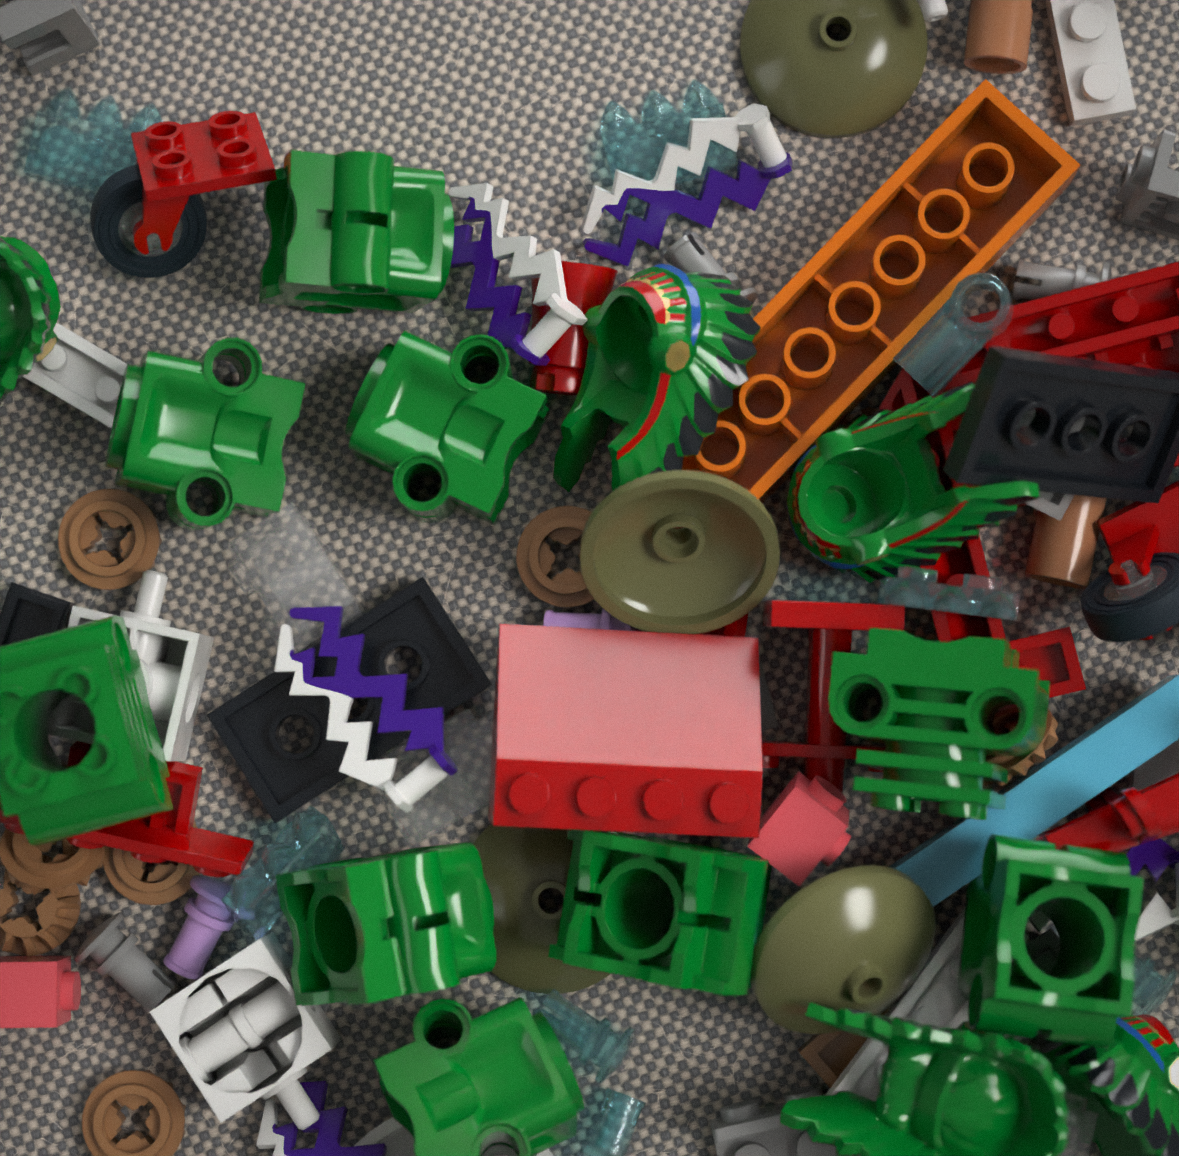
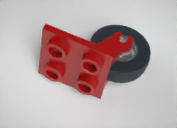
(152, 213)
(1142, 584)

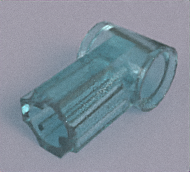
(951, 338)

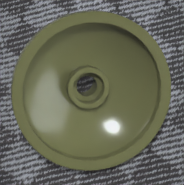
(830, 84)
(683, 576)
(517, 869)
(843, 944)

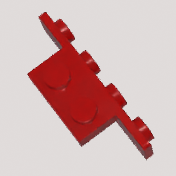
(164, 834)

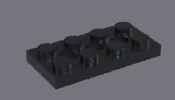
(1062, 391)
(253, 718)

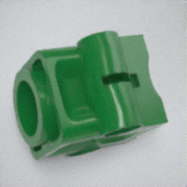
(355, 234)
(427, 419)
(188, 428)
(1096, 918)
(388, 924)
(489, 1094)

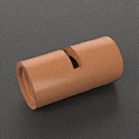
(998, 36)
(1066, 549)

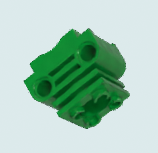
(936, 718)
(127, 763)
(623, 921)

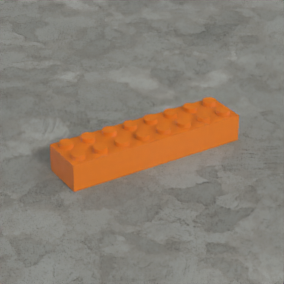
(880, 282)

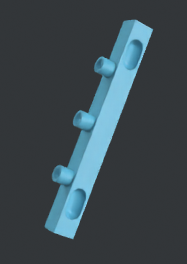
(1050, 790)

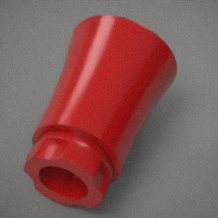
(586, 288)

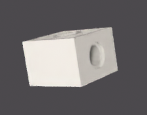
(172, 667)
(246, 1034)

